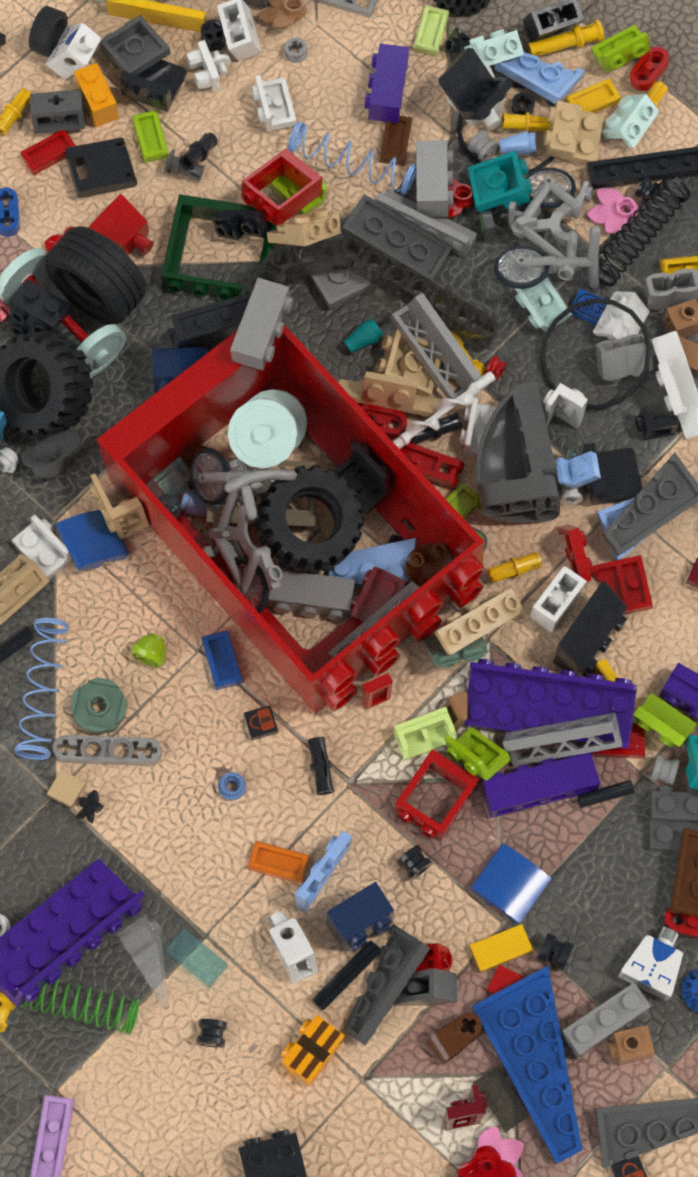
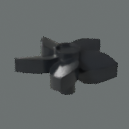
(90, 806)

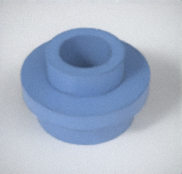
(228, 778)

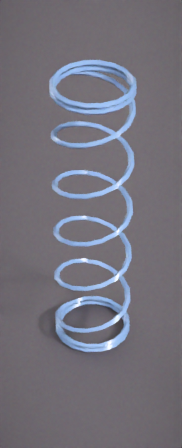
(409, 177)
(33, 747)

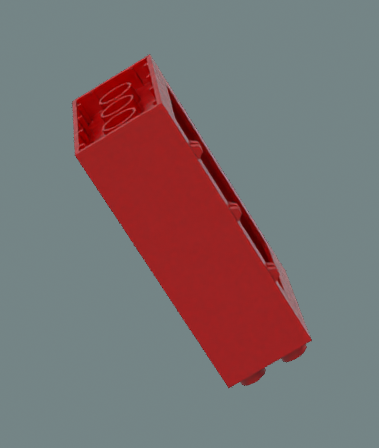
(201, 405)

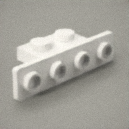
(678, 381)

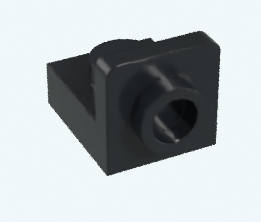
(657, 427)

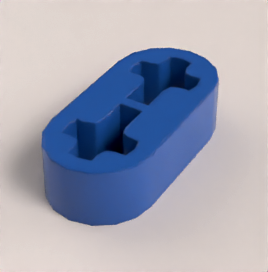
(12, 211)

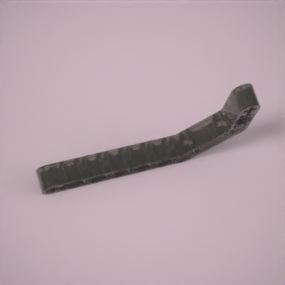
(380, 277)

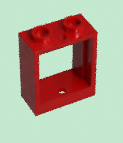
(297, 172)
(450, 772)

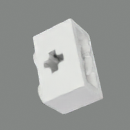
(239, 29)
(558, 599)

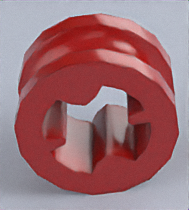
(496, 367)

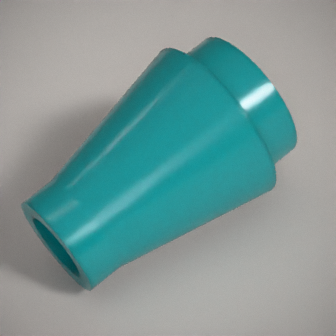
(363, 336)

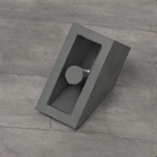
(429, 988)

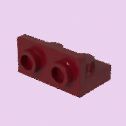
(377, 591)
(466, 1114)

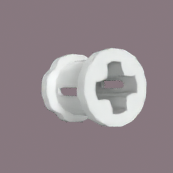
(570, 496)

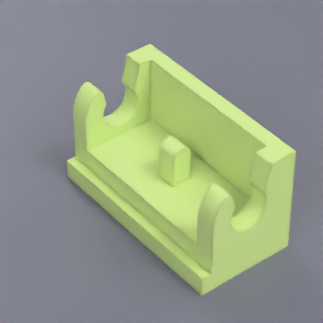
(424, 733)

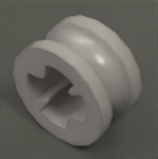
(289, 52)

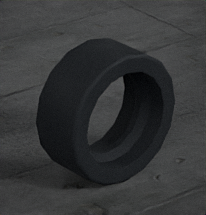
(47, 30)

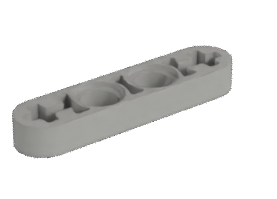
(107, 755)

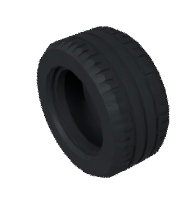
(95, 275)

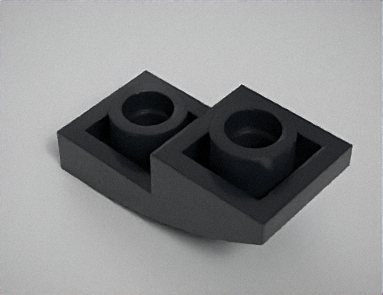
(236, 223)

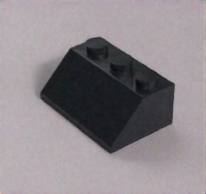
(591, 631)

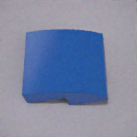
(91, 540)
(510, 883)

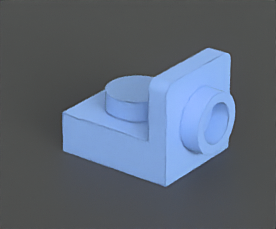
(578, 470)

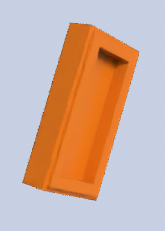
(278, 862)

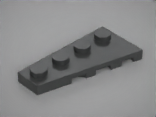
(659, 502)
(384, 985)
(641, 1127)

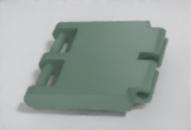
(438, 655)

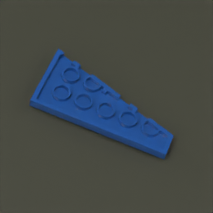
(530, 1046)

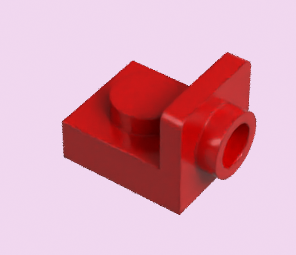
(437, 957)

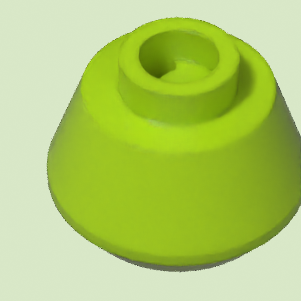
(150, 650)

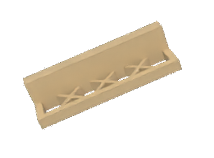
(19, 585)

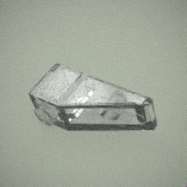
(146, 950)

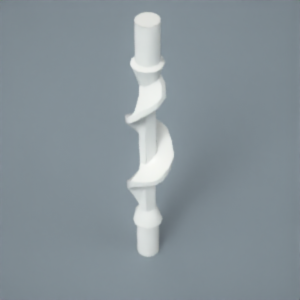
(442, 408)

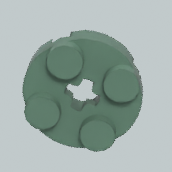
(106, 720)

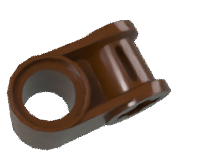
(450, 1039)

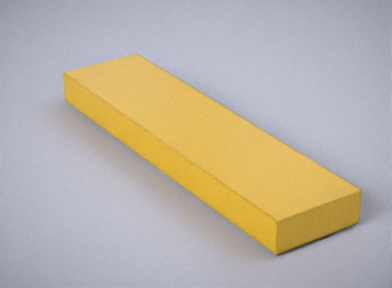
(158, 13)

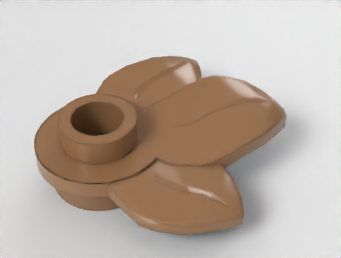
(283, 12)

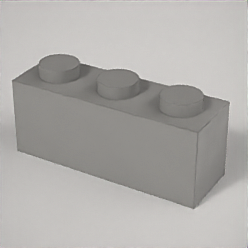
(434, 177)
(261, 324)
(313, 595)
(605, 1020)

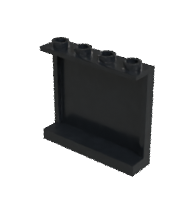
(208, 323)

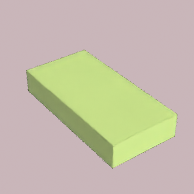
(431, 30)

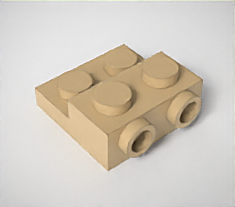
(572, 133)
(307, 228)
(402, 362)

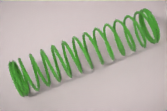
(128, 1025)

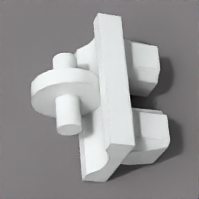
(209, 76)

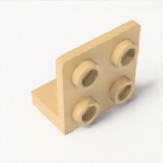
(125, 518)

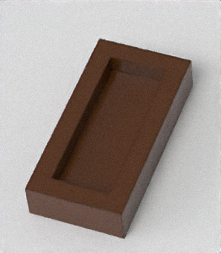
(396, 141)

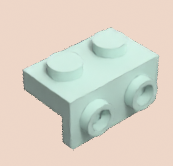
(498, 48)
(630, 119)
(543, 304)

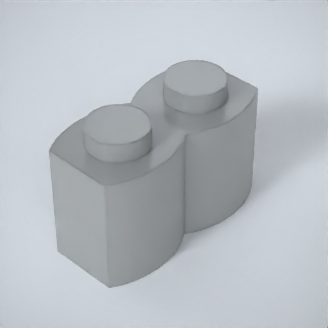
(670, 289)
(622, 357)

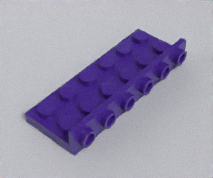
(523, 698)
(63, 930)

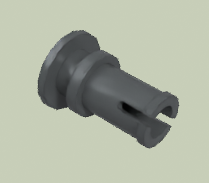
(173, 163)

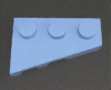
(388, 557)
(322, 871)

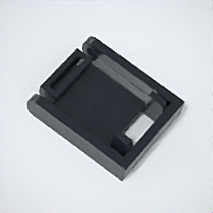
(106, 165)

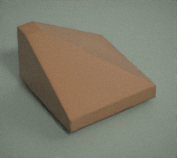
(457, 709)

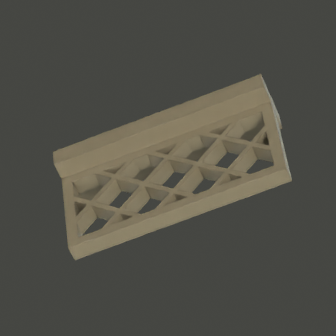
(294, 517)

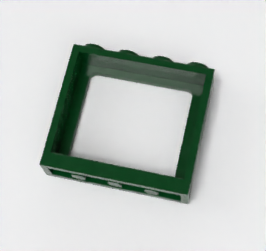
(201, 208)

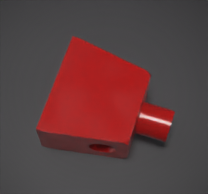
(124, 226)

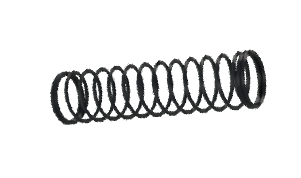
(604, 267)

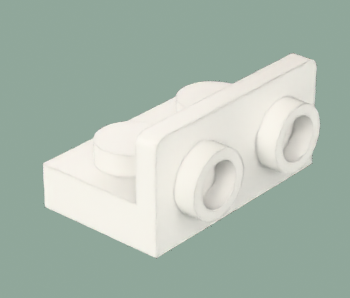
(478, 417)
(43, 547)

